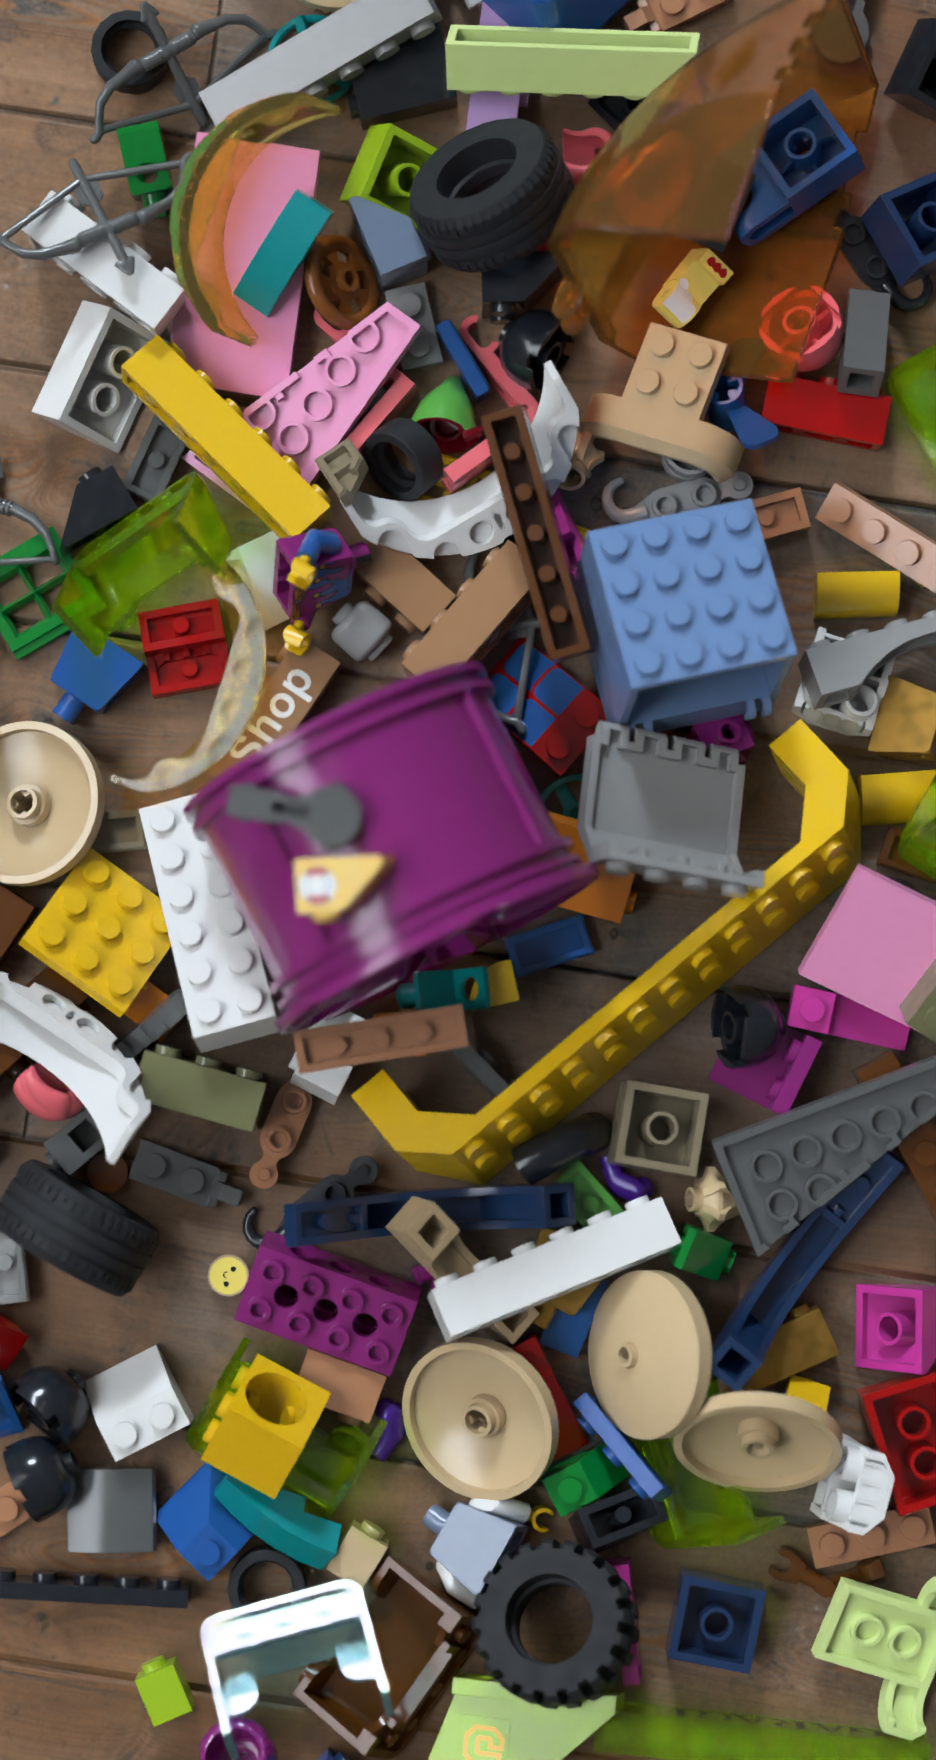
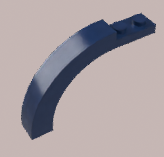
(467, 1206)
(761, 1311)

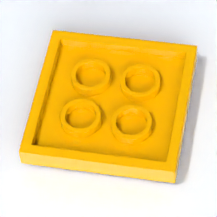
(101, 932)

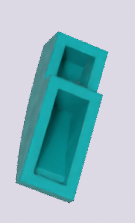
(283, 251)
(281, 1522)

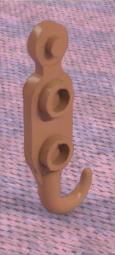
(280, 1132)

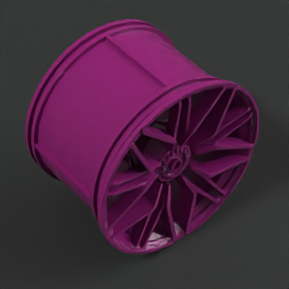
(435, 792)

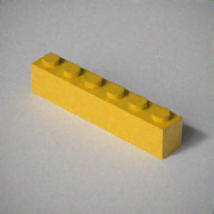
(224, 440)

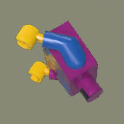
(311, 574)

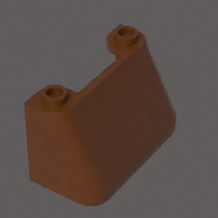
(421, 1646)

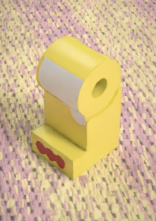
(690, 286)

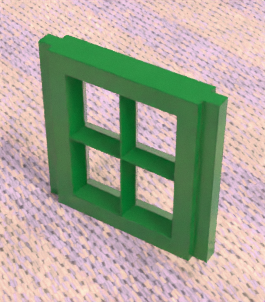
(48, 628)

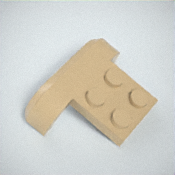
(668, 402)

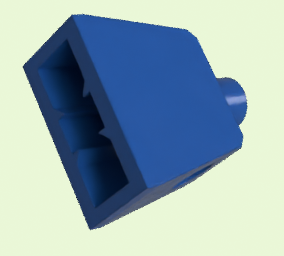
(92, 679)

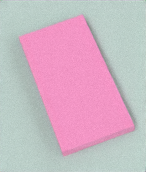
(251, 214)
(874, 943)

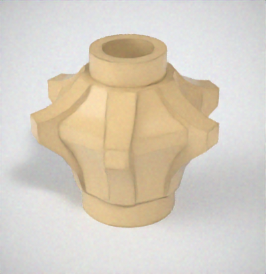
(583, 460)
(711, 1199)

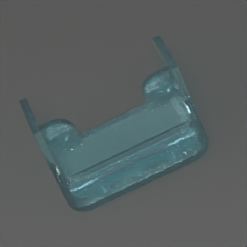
(287, 1635)

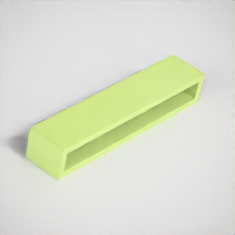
(564, 60)

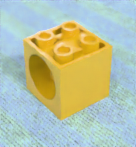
(263, 1425)

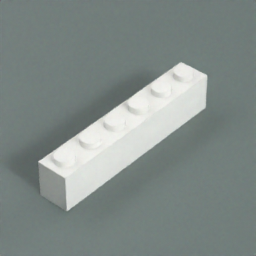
(554, 1268)

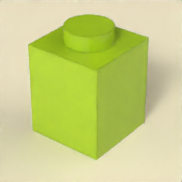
(164, 1689)

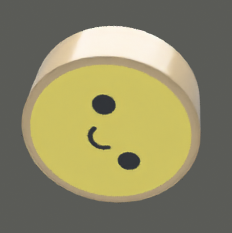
(228, 1275)

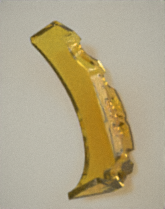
(206, 193)
(236, 695)

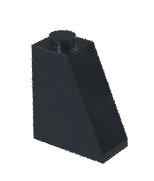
(404, 84)

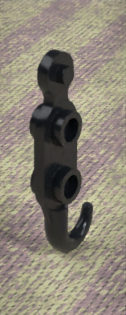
(872, 268)
(361, 1172)

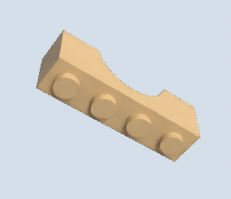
(438, 1248)

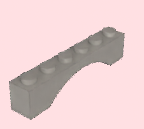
(840, 668)

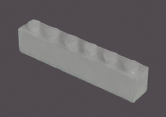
(324, 53)

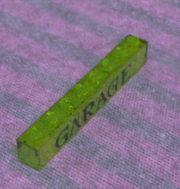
(716, 1735)

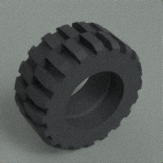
(501, 1614)

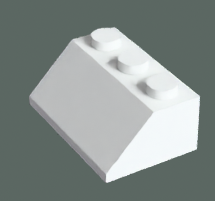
(86, 382)

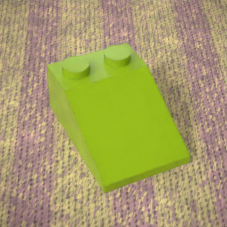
(387, 168)

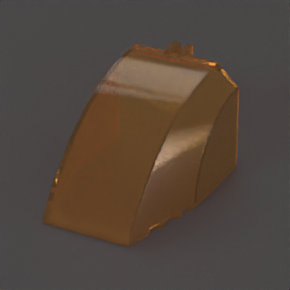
(682, 173)

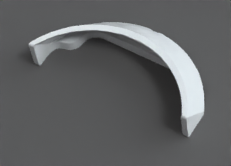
(476, 515)
(80, 1055)

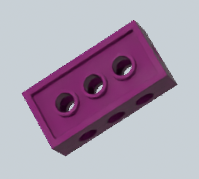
(328, 1329)

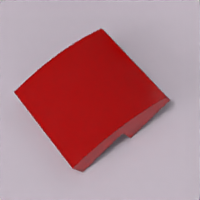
(184, 647)

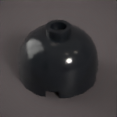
(529, 344)
(747, 1026)
(53, 1402)
(42, 1474)

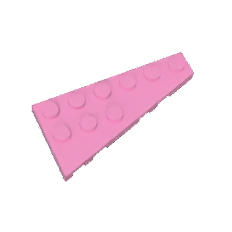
(329, 395)

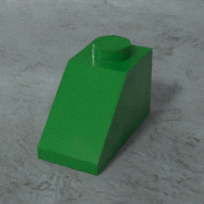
(702, 1252)
(582, 1479)

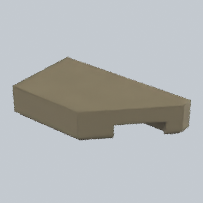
(343, 470)

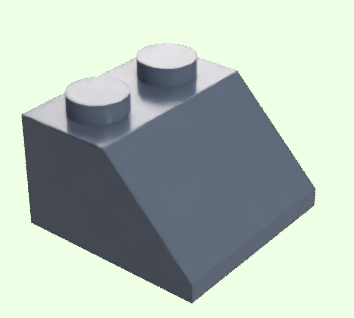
(390, 243)

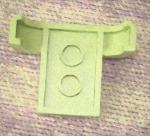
(888, 1639)

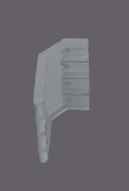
(664, 809)

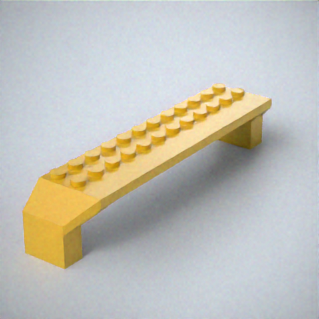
(482, 1144)

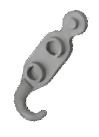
(677, 497)

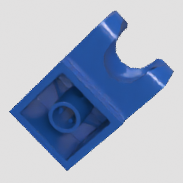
(791, 181)

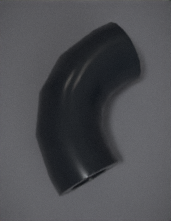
(562, 1146)

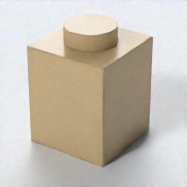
(359, 1552)

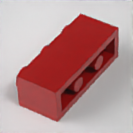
(826, 415)

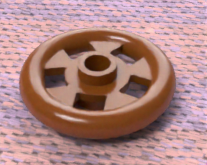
(341, 281)

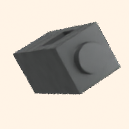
(864, 342)
(74, 1144)

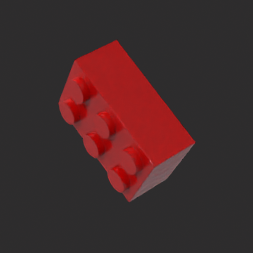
(904, 1429)

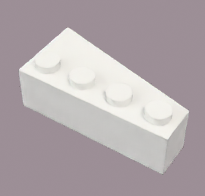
(146, 296)

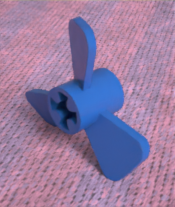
(731, 412)

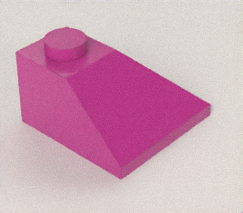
(895, 1327)

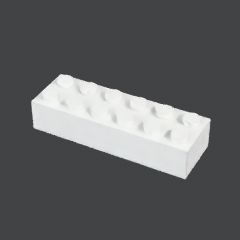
(211, 943)

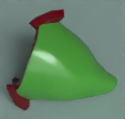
(450, 412)

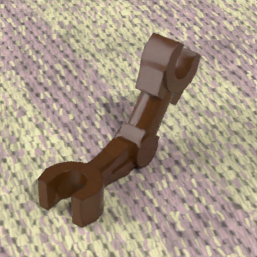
(865, 1570)

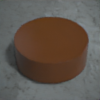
(105, 1176)

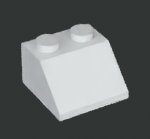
(137, 1403)

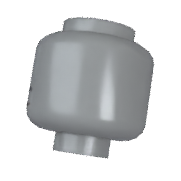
(361, 630)

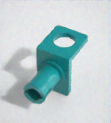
(444, 989)

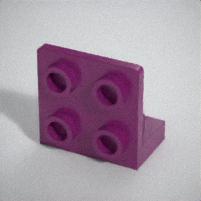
(775, 1080)

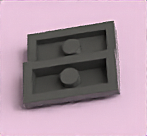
(113, 1510)

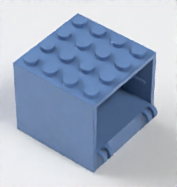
(684, 618)

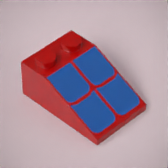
(555, 708)

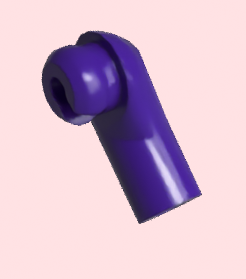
(623, 1184)
(394, 1430)

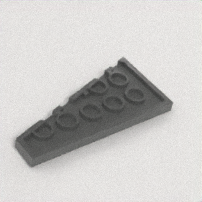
(814, 1151)

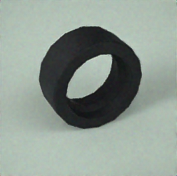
(105, 32)
(417, 445)
(257, 1555)

